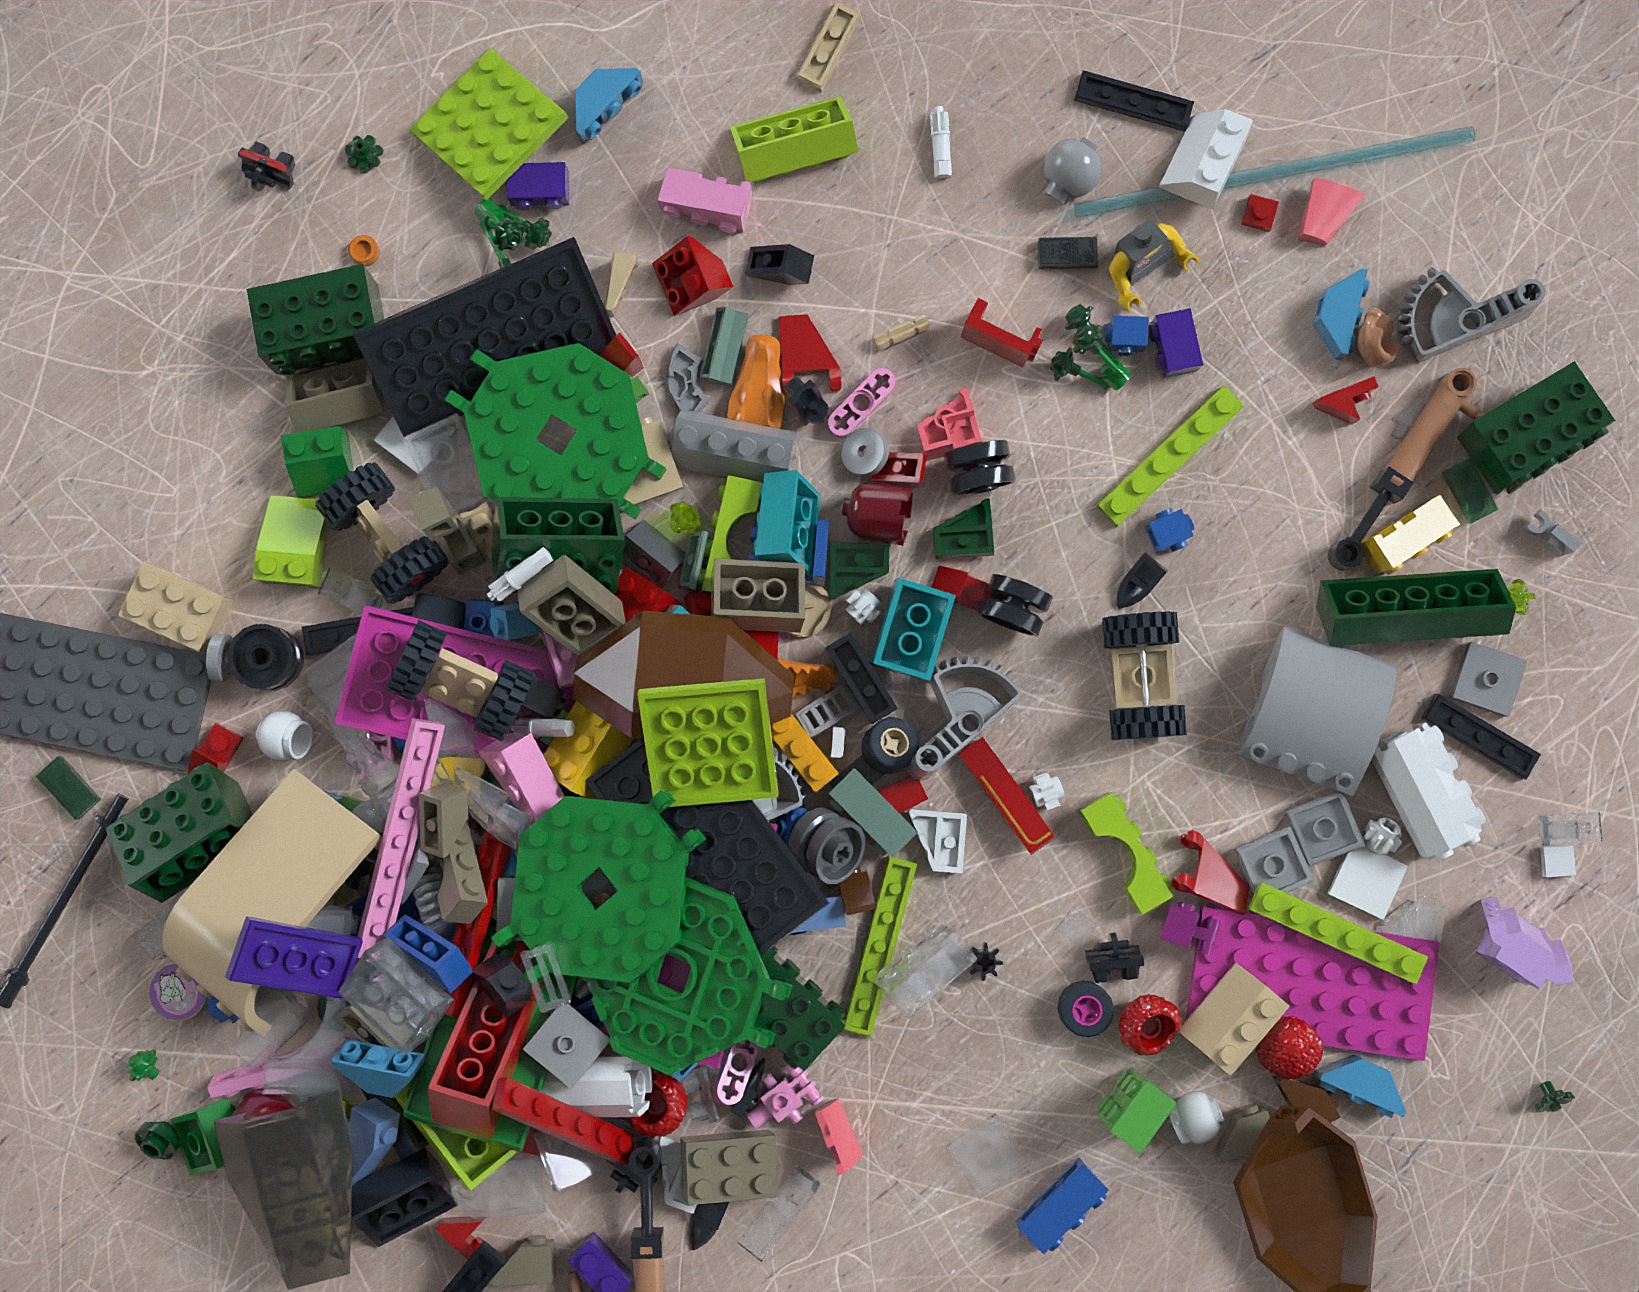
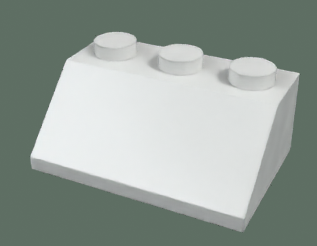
(1206, 156)

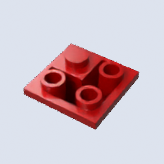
(691, 275)

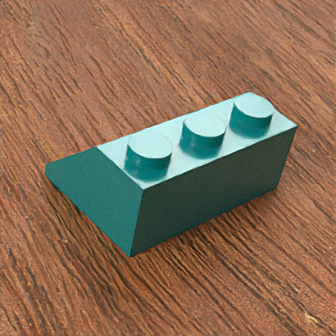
(787, 519)
(912, 629)

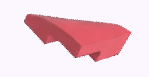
(1327, 210)
(950, 427)
(838, 1135)

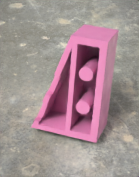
(705, 200)
(523, 773)

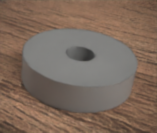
(877, 452)
(217, 658)

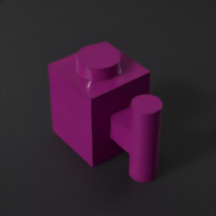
(1182, 927)

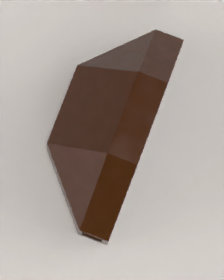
(668, 652)
(1309, 1204)

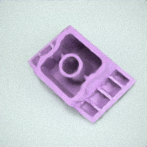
(1522, 948)

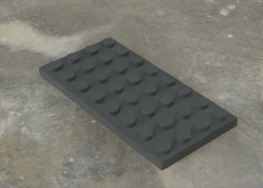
(100, 692)

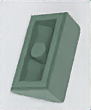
(693, 560)

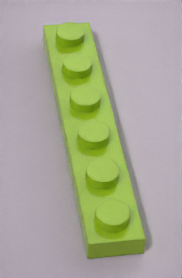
(1170, 456)
(1338, 932)

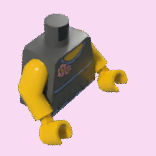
(1141, 254)

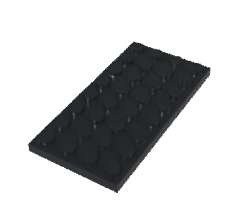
(504, 314)
(739, 853)

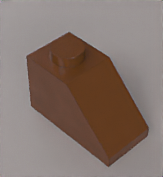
(857, 892)
(1308, 1095)

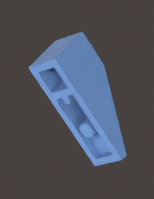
(372, 1134)

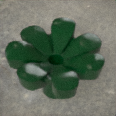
(363, 153)
(1552, 1098)

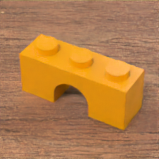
(803, 752)

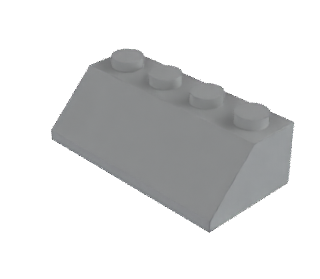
(730, 446)

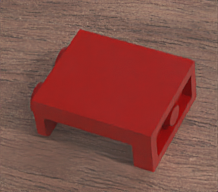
(998, 340)

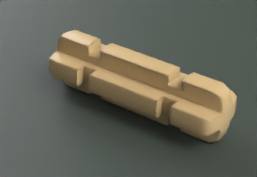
(901, 332)

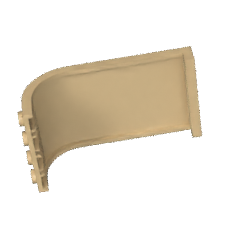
(273, 870)

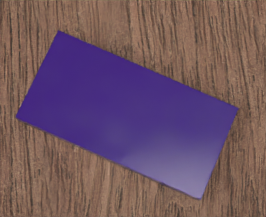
(293, 957)

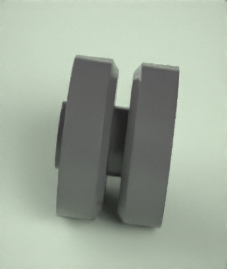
(827, 845)

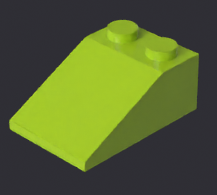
(291, 543)

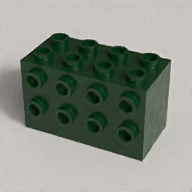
(313, 318)
(1536, 430)
(580, 528)
(178, 832)
(804, 1020)

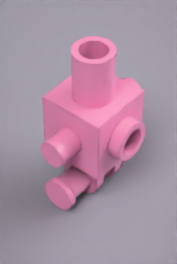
(782, 1099)

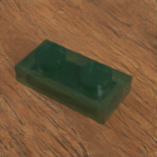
(1469, 491)
(68, 787)

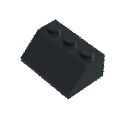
(401, 1197)

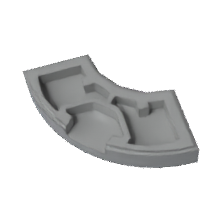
(684, 380)

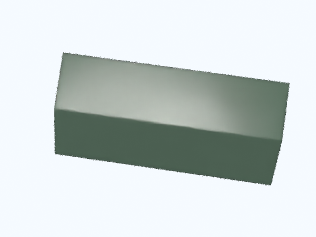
(724, 346)

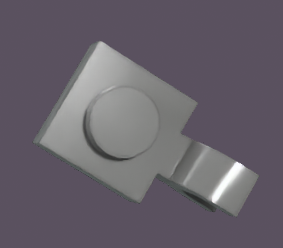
(1557, 537)

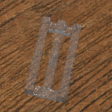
(537, 952)

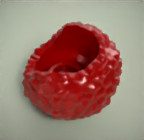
(1149, 1024)
(1290, 1048)
(665, 1109)

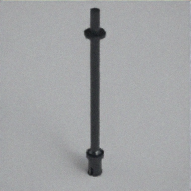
(18, 975)

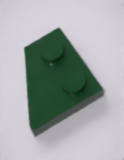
(966, 535)
(856, 565)

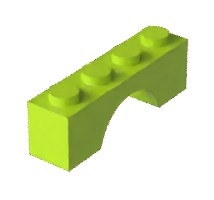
(739, 500)
(1145, 884)

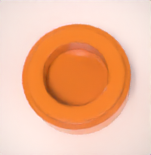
(364, 250)

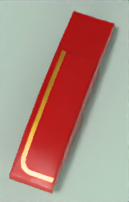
(1006, 796)

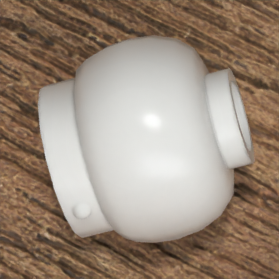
(284, 736)
(1196, 1118)

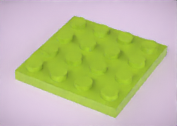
(488, 123)
(709, 741)

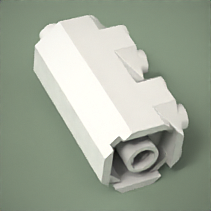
(1425, 791)
(608, 1088)

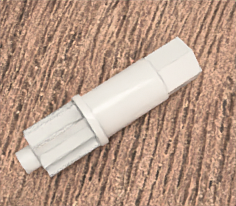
(941, 145)
(519, 575)
(544, 727)

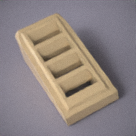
(621, 274)

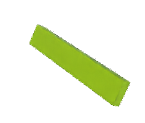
(879, 945)

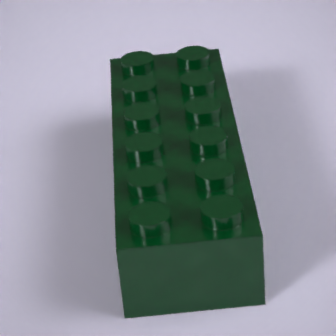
(1415, 607)

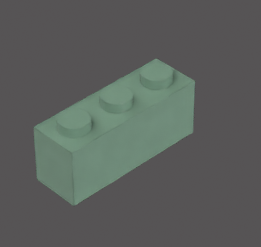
(871, 813)

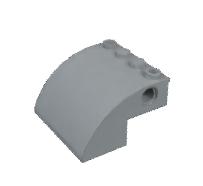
(1319, 711)

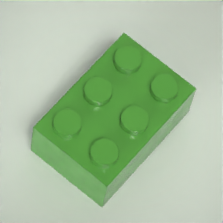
(1135, 1109)

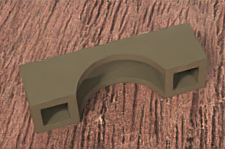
(443, 523)
(462, 887)

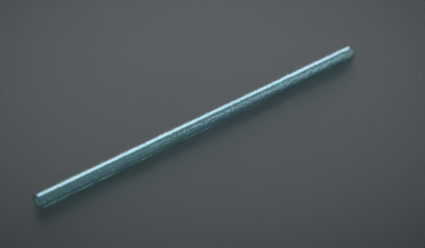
(1287, 169)

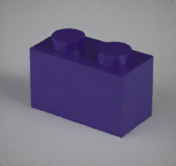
(539, 185)
(1176, 343)
(600, 1266)

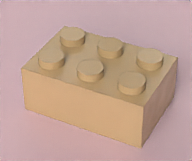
(175, 607)

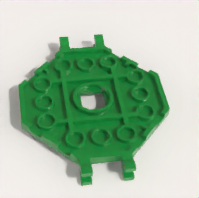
(581, 392)
(636, 856)
(718, 1000)

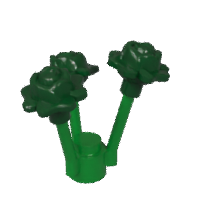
(510, 232)
(1088, 338)

